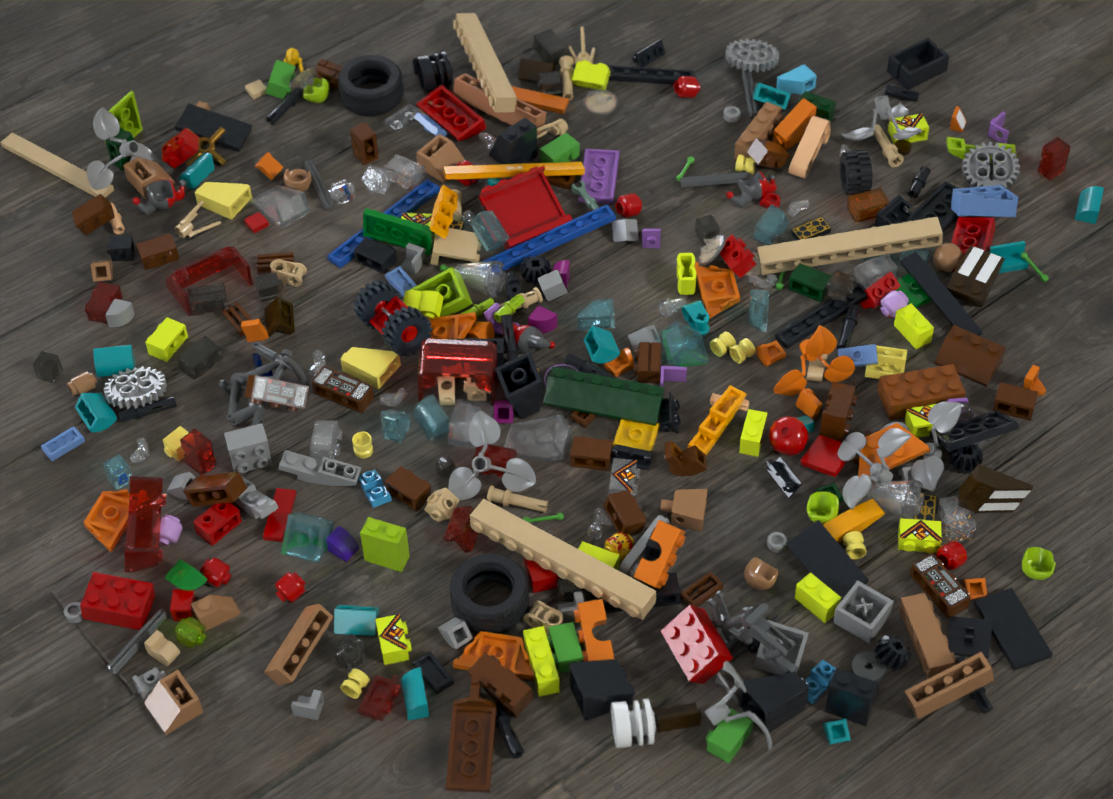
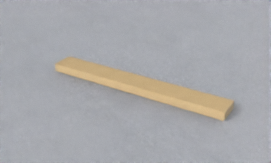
(52, 164)

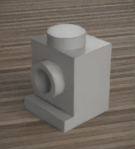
(146, 682)

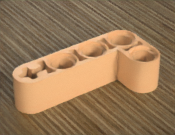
(815, 134)

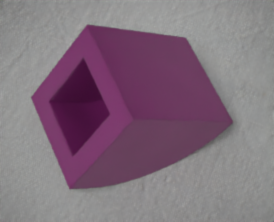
(564, 270)
(543, 319)
(503, 411)

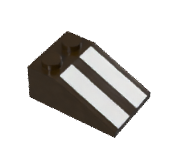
(975, 276)
(992, 491)

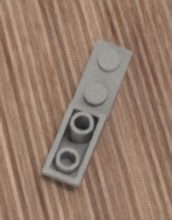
(322, 472)
(255, 502)

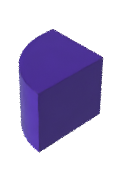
(342, 544)

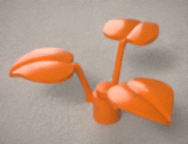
(820, 343)

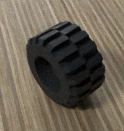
(856, 172)

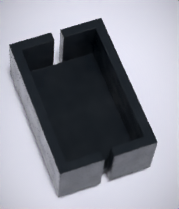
(918, 63)

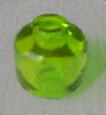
(190, 632)

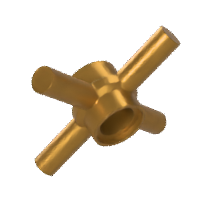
(208, 141)

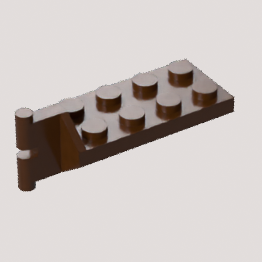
(471, 742)

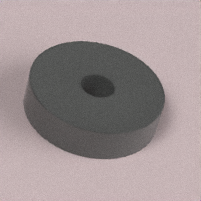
(868, 659)

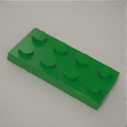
(396, 230)

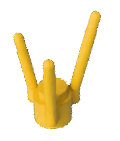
(293, 58)

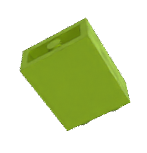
(385, 544)

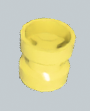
(745, 164)
(720, 345)
(742, 350)
(362, 445)
(854, 544)
(354, 684)

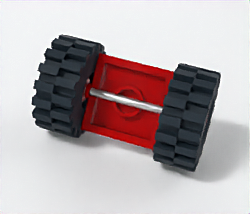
(400, 325)

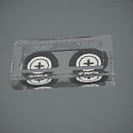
(402, 117)

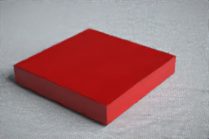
(824, 456)

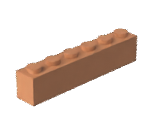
(469, 91)

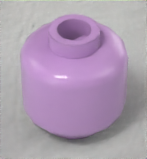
(892, 302)
(169, 530)

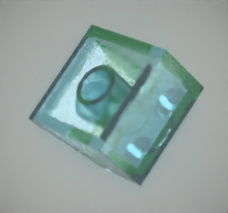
(684, 345)
(306, 536)

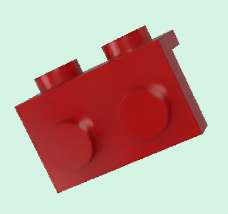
(879, 290)

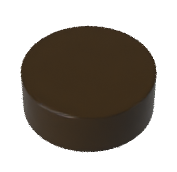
(903, 146)

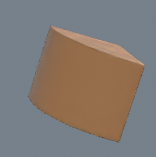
(102, 270)

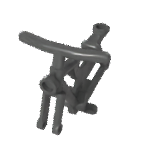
(239, 382)
(754, 627)

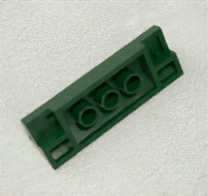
(604, 396)

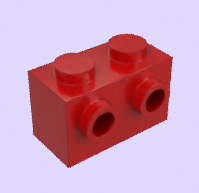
(180, 148)
(737, 257)
(217, 522)

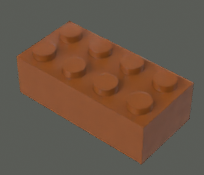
(918, 389)

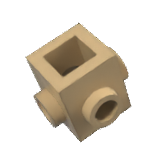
(473, 391)
(441, 504)

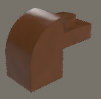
(686, 461)

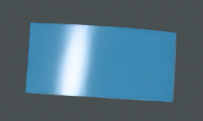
(374, 488)
(819, 680)

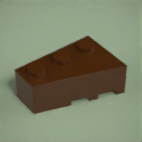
(838, 411)
(502, 684)

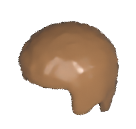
(297, 179)
(947, 257)
(760, 574)

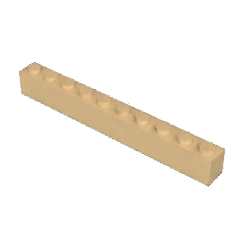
(485, 62)
(850, 245)
(563, 559)

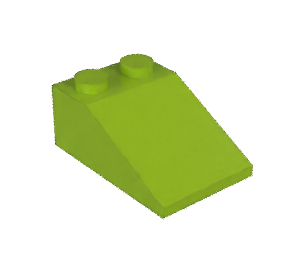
(127, 114)
(451, 287)

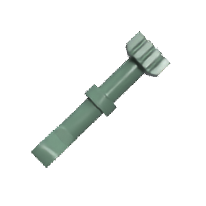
(581, 191)

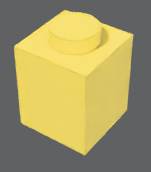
(173, 445)

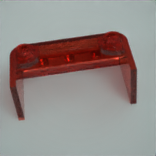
(203, 268)
(458, 359)
(144, 523)

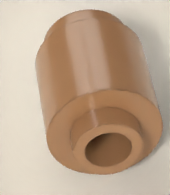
(82, 383)

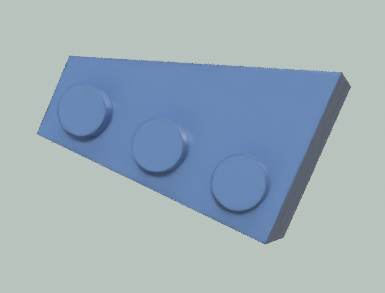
(984, 201)

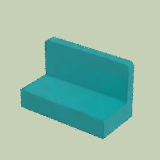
(1011, 253)
(355, 620)

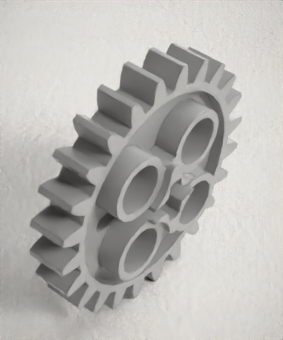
(752, 55)
(973, 168)
(135, 387)

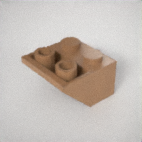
(437, 154)
(142, 172)
(173, 702)

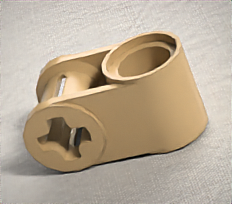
(288, 271)
(544, 616)

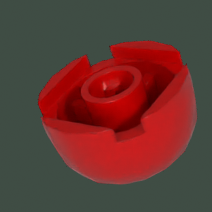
(788, 436)

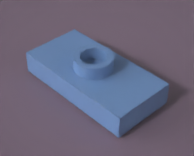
(430, 125)
(400, 280)
(861, 355)
(62, 443)

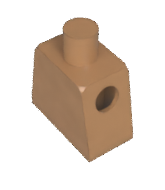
(687, 508)

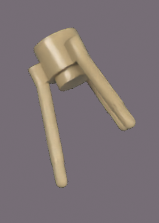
(582, 55)
(557, 127)
(185, 226)

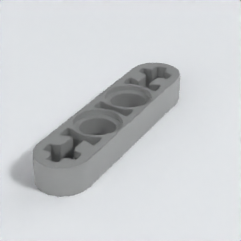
(633, 559)

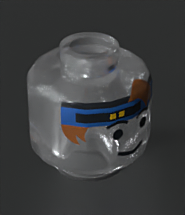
(341, 191)

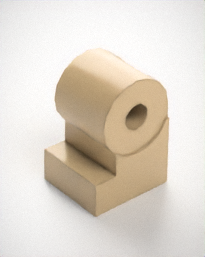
(816, 369)
(446, 391)
(161, 648)

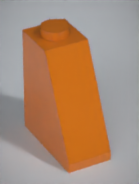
(794, 125)

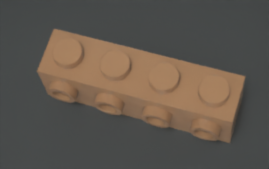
(761, 127)
(926, 634)
(298, 644)
(949, 685)

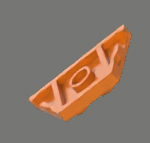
(716, 288)
(452, 326)
(911, 449)
(109, 517)
(506, 648)

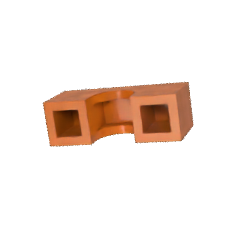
(669, 539)
(590, 615)

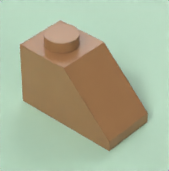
(214, 610)

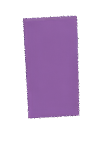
(600, 174)

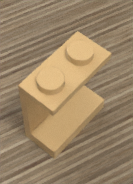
(457, 245)

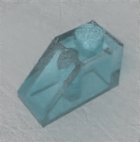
(597, 313)
(395, 425)

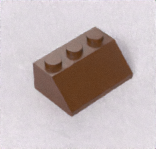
(971, 355)

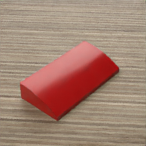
(452, 114)
(973, 232)

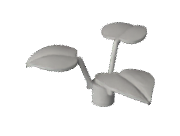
(885, 112)
(106, 127)
(930, 470)
(517, 473)
(858, 486)
(720, 710)

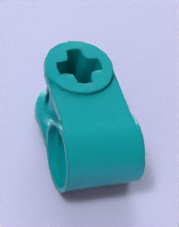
(696, 316)

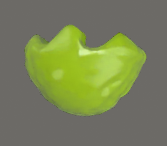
(317, 92)
(822, 506)
(1038, 563)

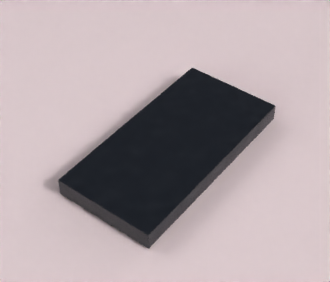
(206, 123)
(937, 205)
(976, 430)
(826, 559)
(1013, 629)

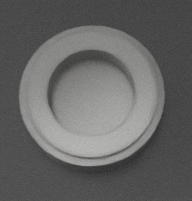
(731, 114)
(776, 542)
(73, 612)

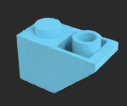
(797, 80)

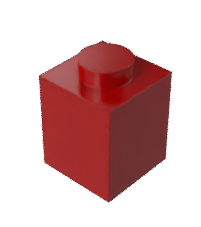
(181, 604)

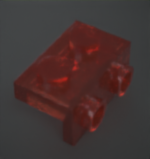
(460, 529)
(380, 697)

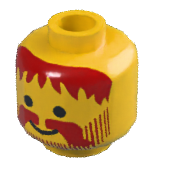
(620, 544)

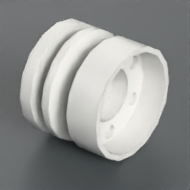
(632, 723)

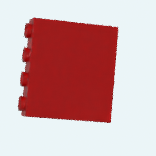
(524, 206)

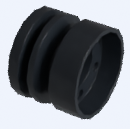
(436, 70)

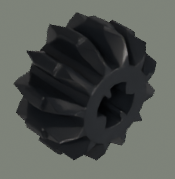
(534, 268)
(966, 458)
(892, 652)

